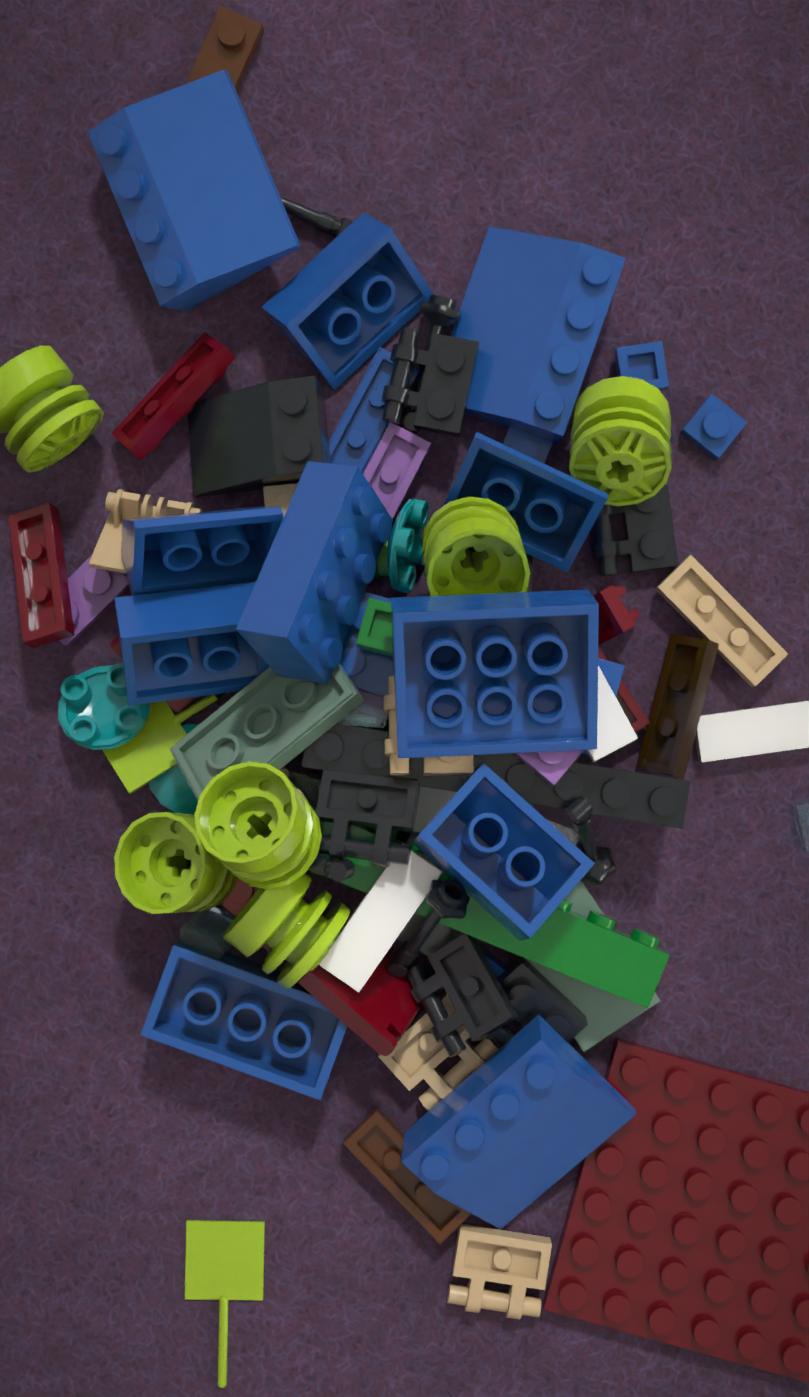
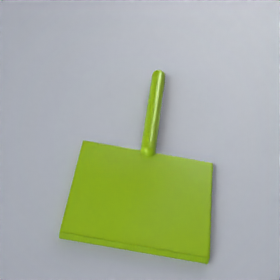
(149, 751)
(224, 1265)

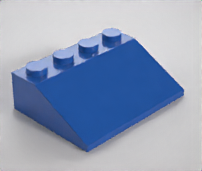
(194, 190)
(537, 322)
(495, 673)
(514, 1126)

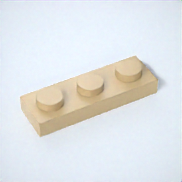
(721, 620)

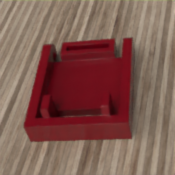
(375, 1013)

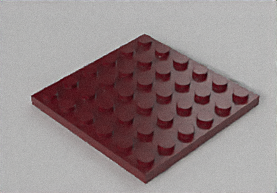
(694, 1215)

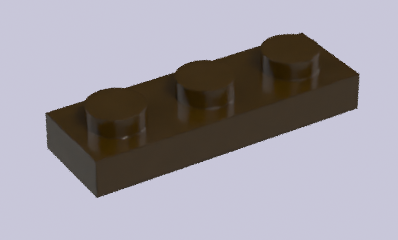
(677, 705)

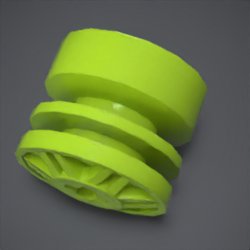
(42, 410)
(621, 439)
(499, 557)
(241, 808)
(155, 870)
(289, 927)

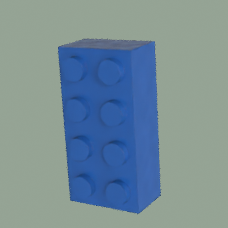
(316, 573)
(244, 1020)

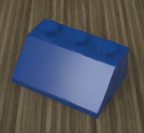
(349, 299)
(548, 505)
(197, 548)
(185, 643)
(503, 853)

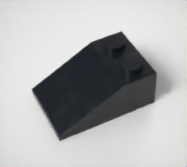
(257, 436)

